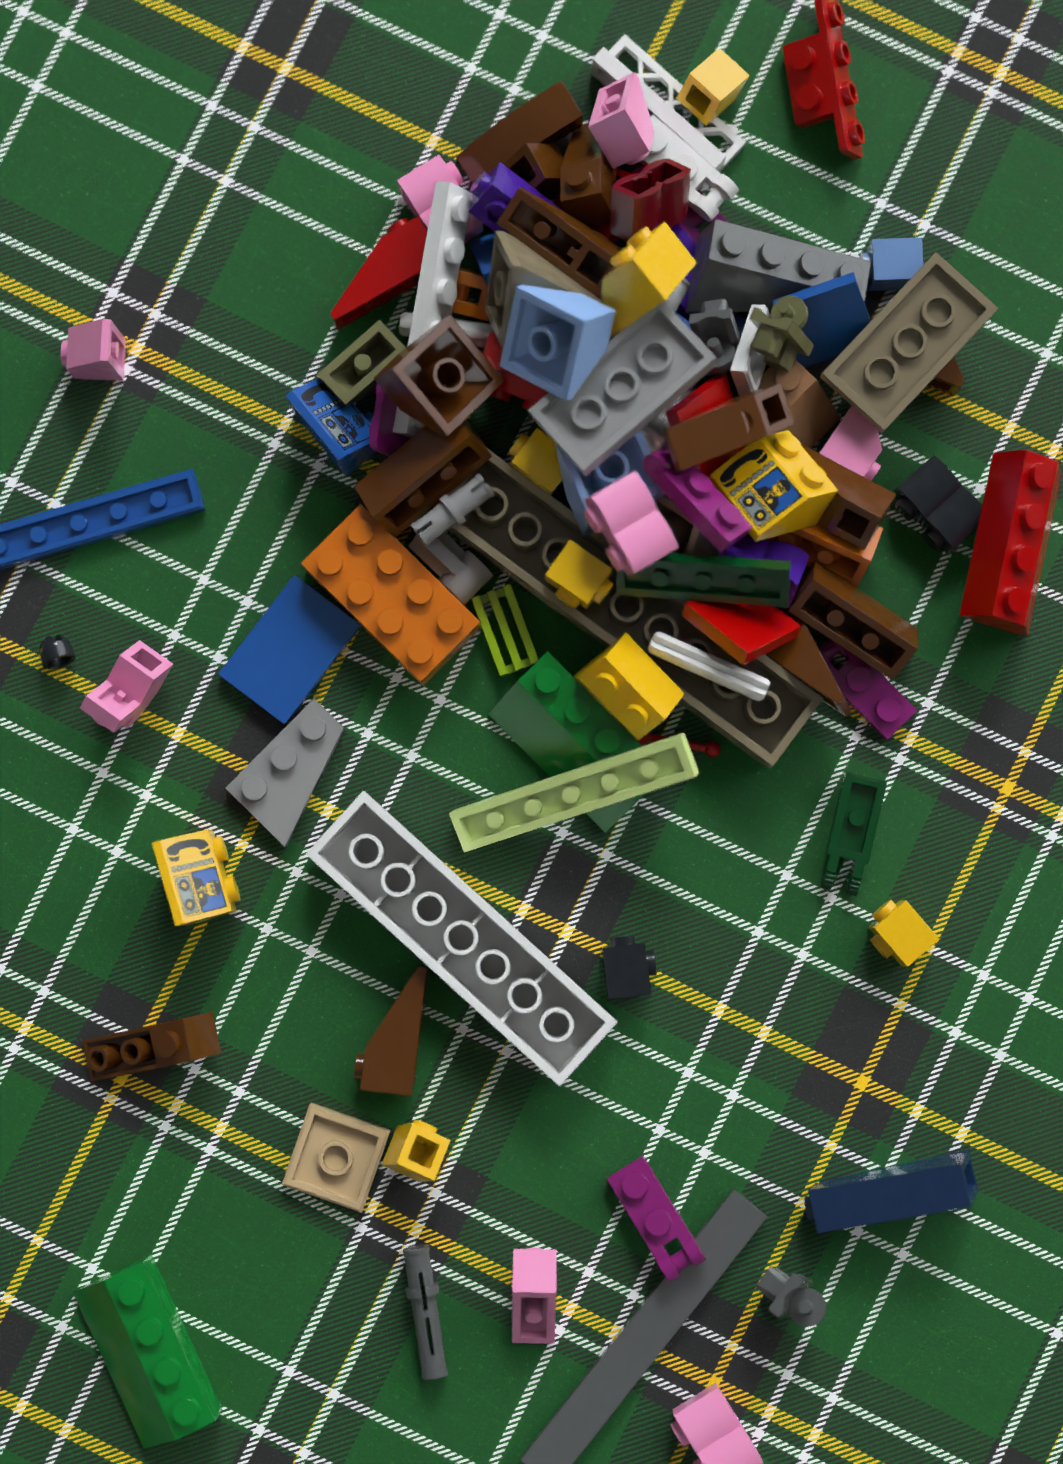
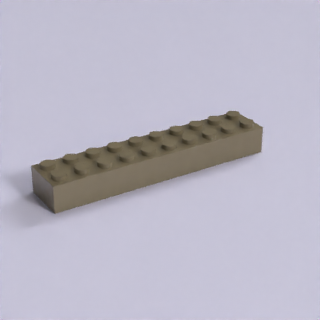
(524, 534)

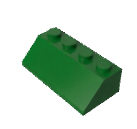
(563, 727)
(148, 1353)

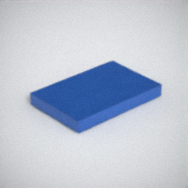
(290, 650)

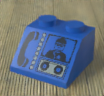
(336, 428)

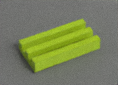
(492, 597)

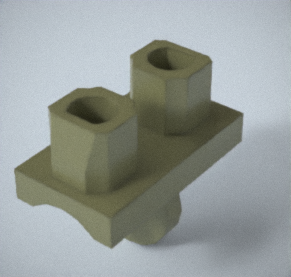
(781, 335)

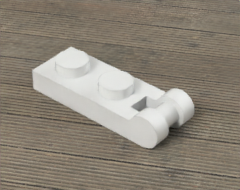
(669, 145)

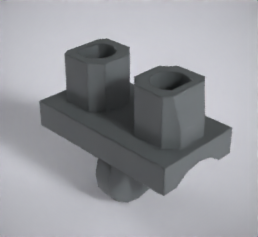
(718, 332)
(792, 1297)

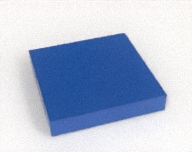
(834, 317)

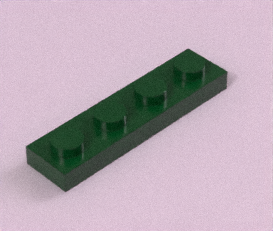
(711, 580)

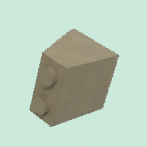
(518, 265)

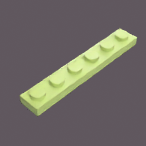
(574, 792)

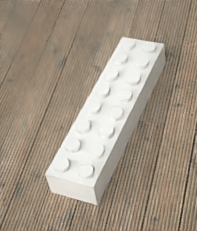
(461, 938)

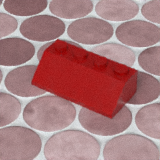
(1011, 540)

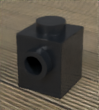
(627, 967)

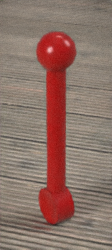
(711, 749)

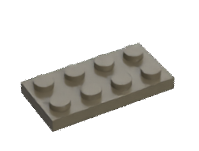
(908, 342)

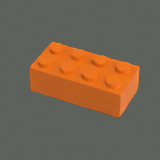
(391, 595)

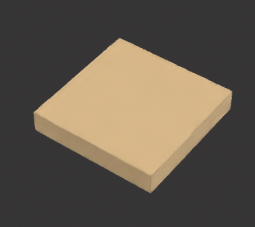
(336, 1157)

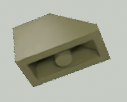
(353, 371)

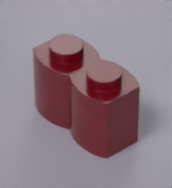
(650, 198)

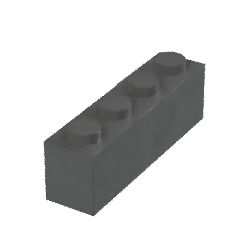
(761, 267)

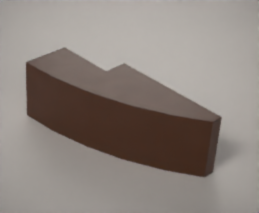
(539, 120)

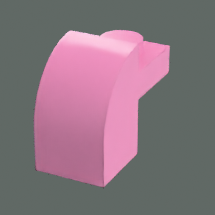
(128, 688)

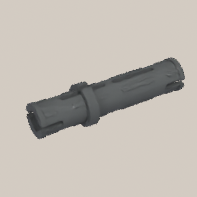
(432, 1362)

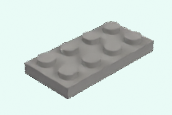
(629, 386)

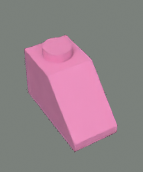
(622, 122)
(94, 351)
(855, 445)
(534, 1296)

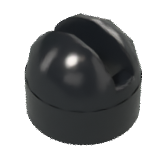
(56, 652)

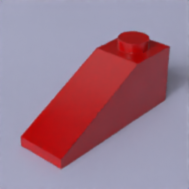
(386, 273)

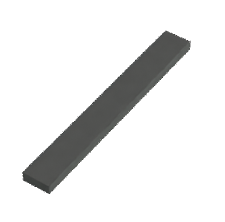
(644, 1336)

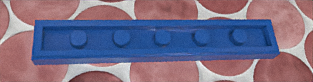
(99, 518)

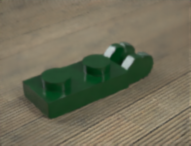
(853, 828)

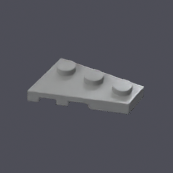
(287, 770)

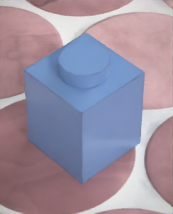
(893, 262)

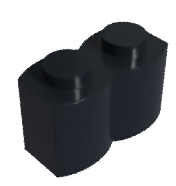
(939, 505)

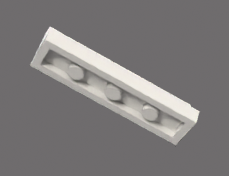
(609, 69)

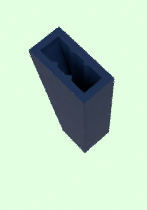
(893, 1192)

